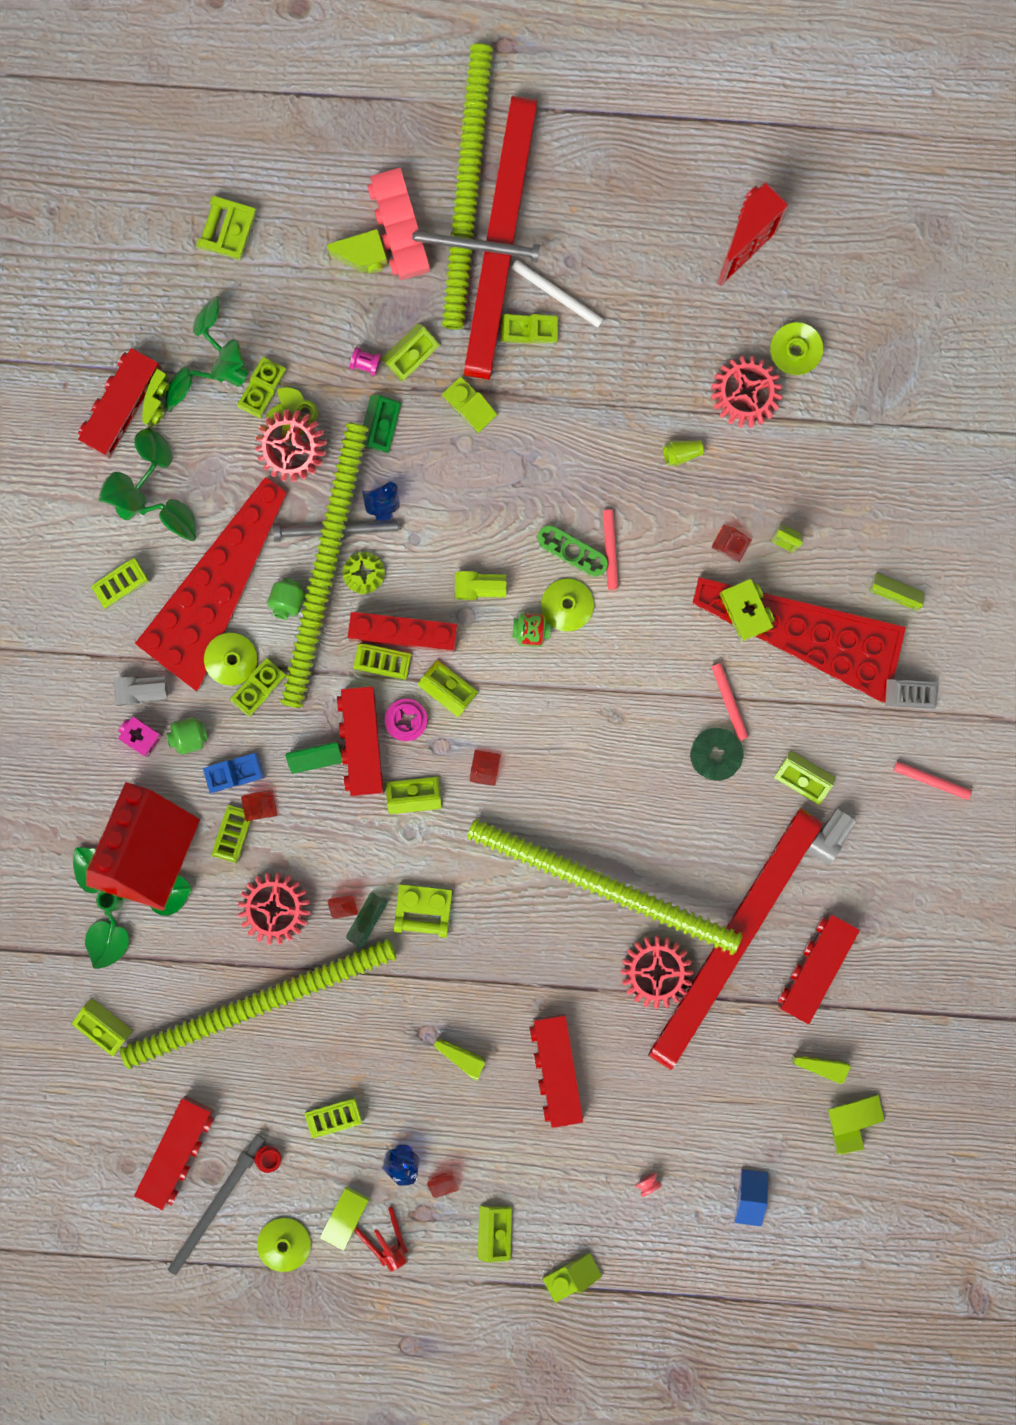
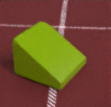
(848, 1142)

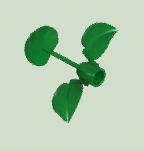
(228, 365)
(128, 501)
(103, 940)

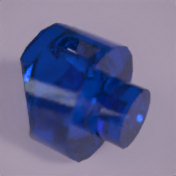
(382, 501)
(398, 1163)

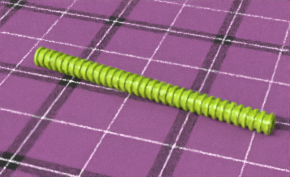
(467, 183)
(324, 564)
(604, 886)
(257, 1004)

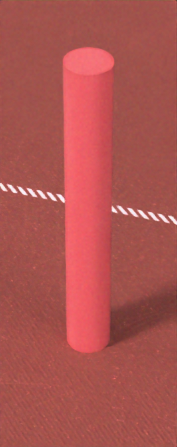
(610, 549)
(729, 701)
(932, 780)

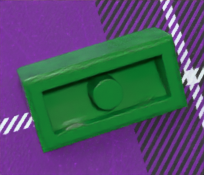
(381, 422)
(314, 757)

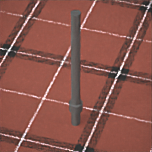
(245, 1161)

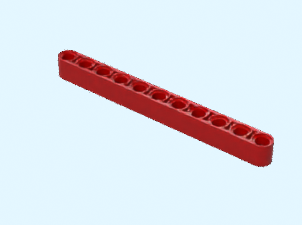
(501, 230)
(746, 920)

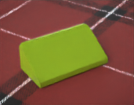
(410, 352)
(897, 592)
(447, 688)
(805, 777)
(413, 795)
(102, 1027)
(494, 1233)

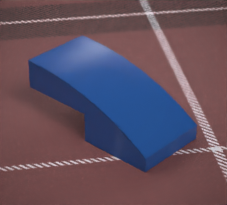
(233, 773)

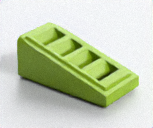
(787, 538)
(114, 575)
(360, 653)
(216, 852)
(467, 1061)
(830, 1069)
(354, 1110)

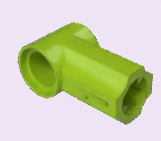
(473, 585)

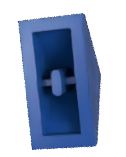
(752, 1197)

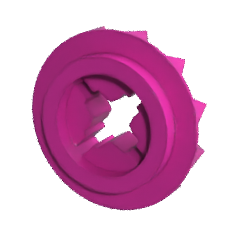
(393, 717)

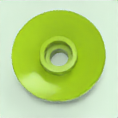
(799, 336)
(572, 618)
(216, 659)
(286, 1231)

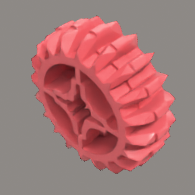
(741, 380)
(287, 455)
(251, 905)
(679, 972)

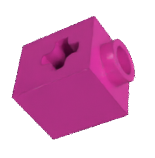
(150, 739)

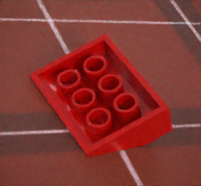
(757, 224)
(142, 847)

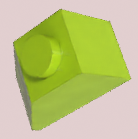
(360, 252)

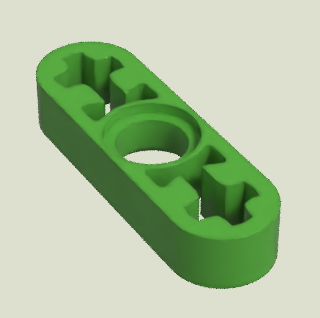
(570, 540)

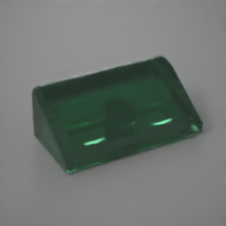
(366, 919)

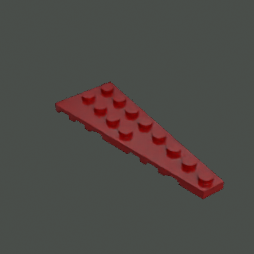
(212, 589)
(837, 643)

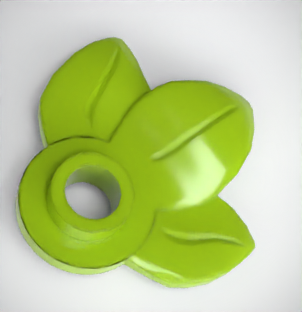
(293, 400)

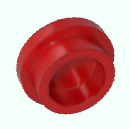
(267, 1159)

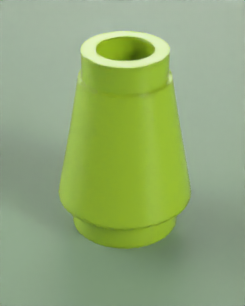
(679, 452)

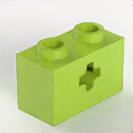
(734, 602)

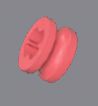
(648, 1184)

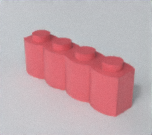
(399, 223)

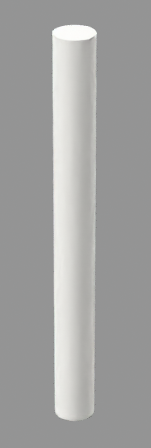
(557, 293)

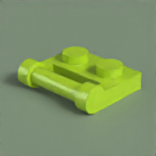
(234, 229)
(423, 901)

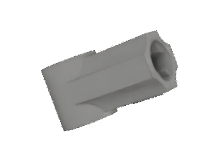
(134, 690)
(829, 840)

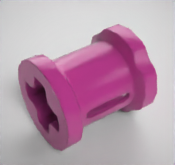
(365, 361)

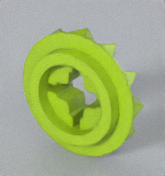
(373, 580)

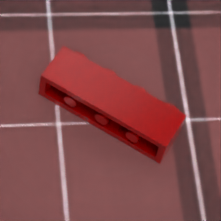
(119, 403)
(402, 632)
(361, 740)
(818, 968)
(558, 1071)
(174, 1153)

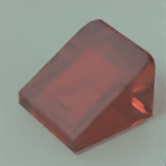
(731, 543)
(485, 767)
(259, 805)
(343, 906)
(442, 1184)

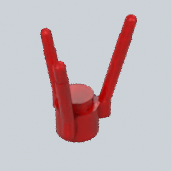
(392, 1255)

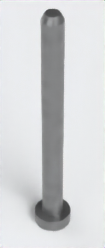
(479, 245)
(351, 528)

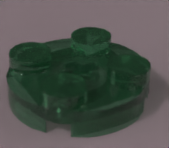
(710, 768)

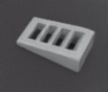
(893, 694)

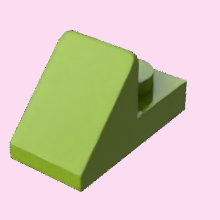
(469, 404)
(572, 1277)

